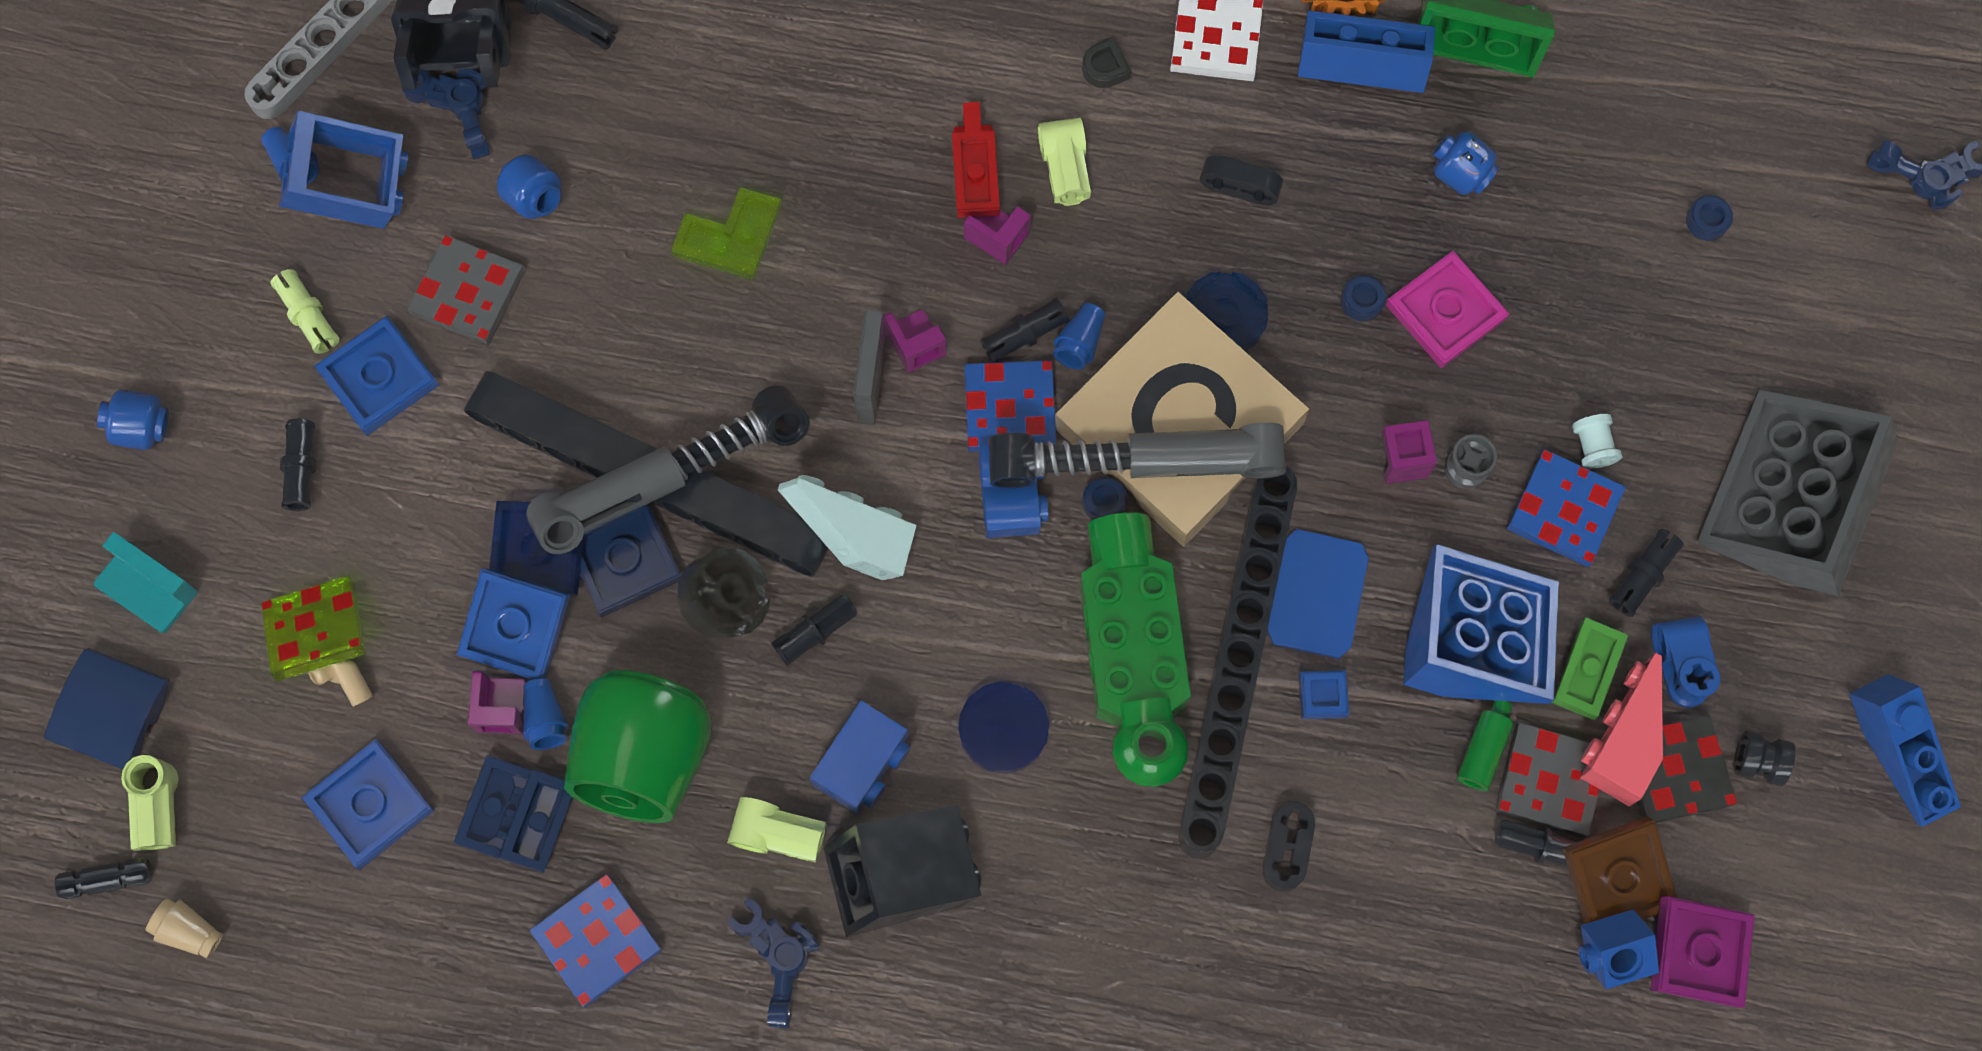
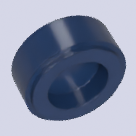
(1709, 218)
(1363, 298)
(1104, 497)

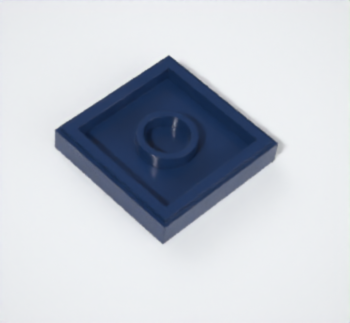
(626, 561)

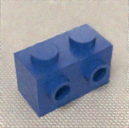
(861, 758)

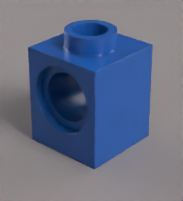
(1619, 949)

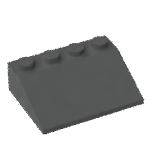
(1800, 489)

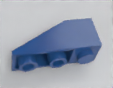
(1906, 744)

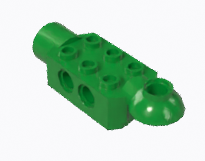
(1135, 646)

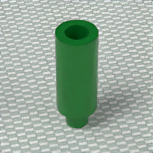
(1486, 747)

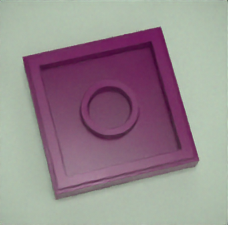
(1703, 952)

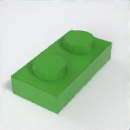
(1589, 668)

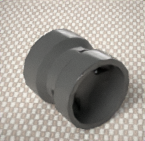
(1476, 454)

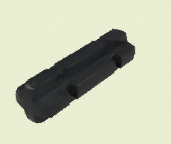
(103, 878)

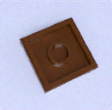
(1620, 871)

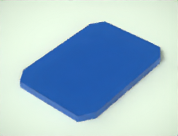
(1318, 594)

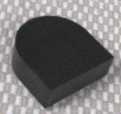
(1105, 65)

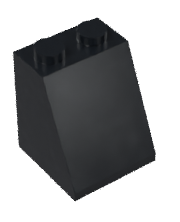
(902, 869)

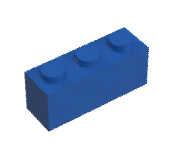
(1366, 51)

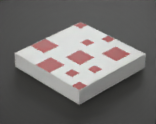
(1217, 38)

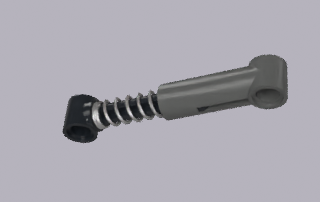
(1251, 451)
(564, 518)

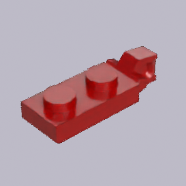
(975, 166)

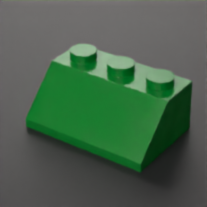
(1489, 33)

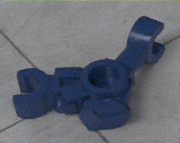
(459, 96)
(1933, 178)
(783, 952)

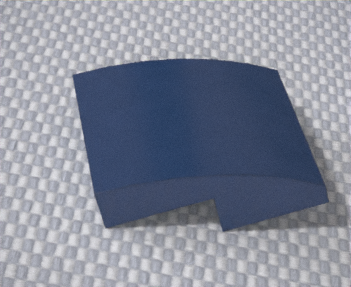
(106, 708)
(514, 814)

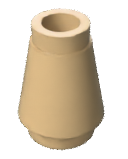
(183, 929)

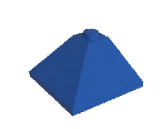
(1483, 631)

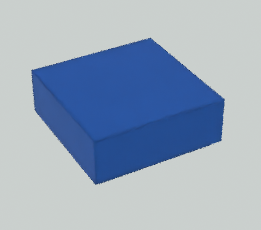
(1323, 694)

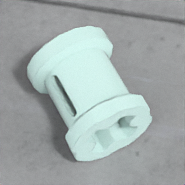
(1597, 441)

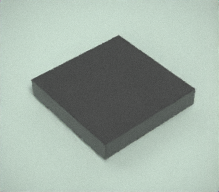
(869, 367)

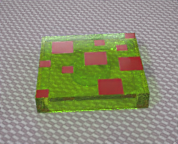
(312, 628)

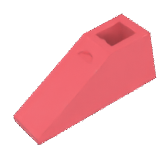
(1633, 742)

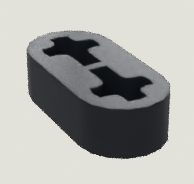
(1241, 180)
(1299, 849)

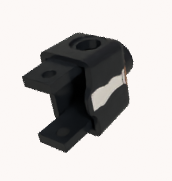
(451, 37)

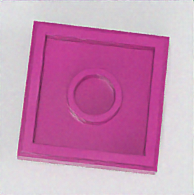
(1447, 309)

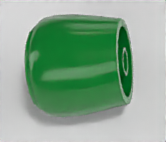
(636, 745)

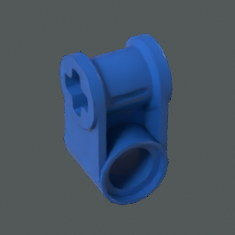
(1686, 653)

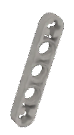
(317, 57)

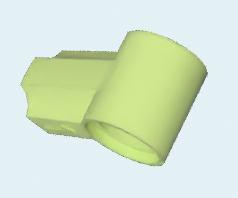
(1064, 149)
(150, 809)
(765, 828)

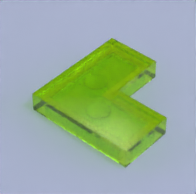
(734, 246)

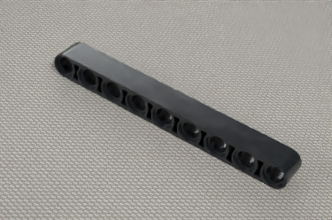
(601, 449)
(1238, 680)

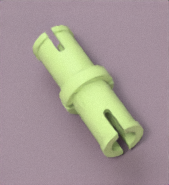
(305, 311)

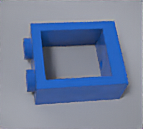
(351, 137)

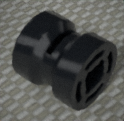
(1760, 757)

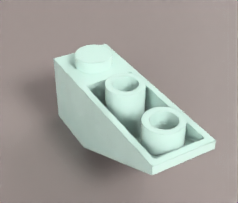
(857, 534)

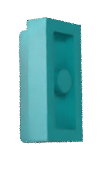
(143, 585)

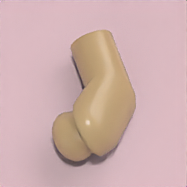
(348, 676)

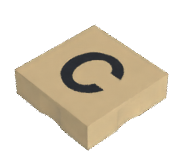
(1175, 379)

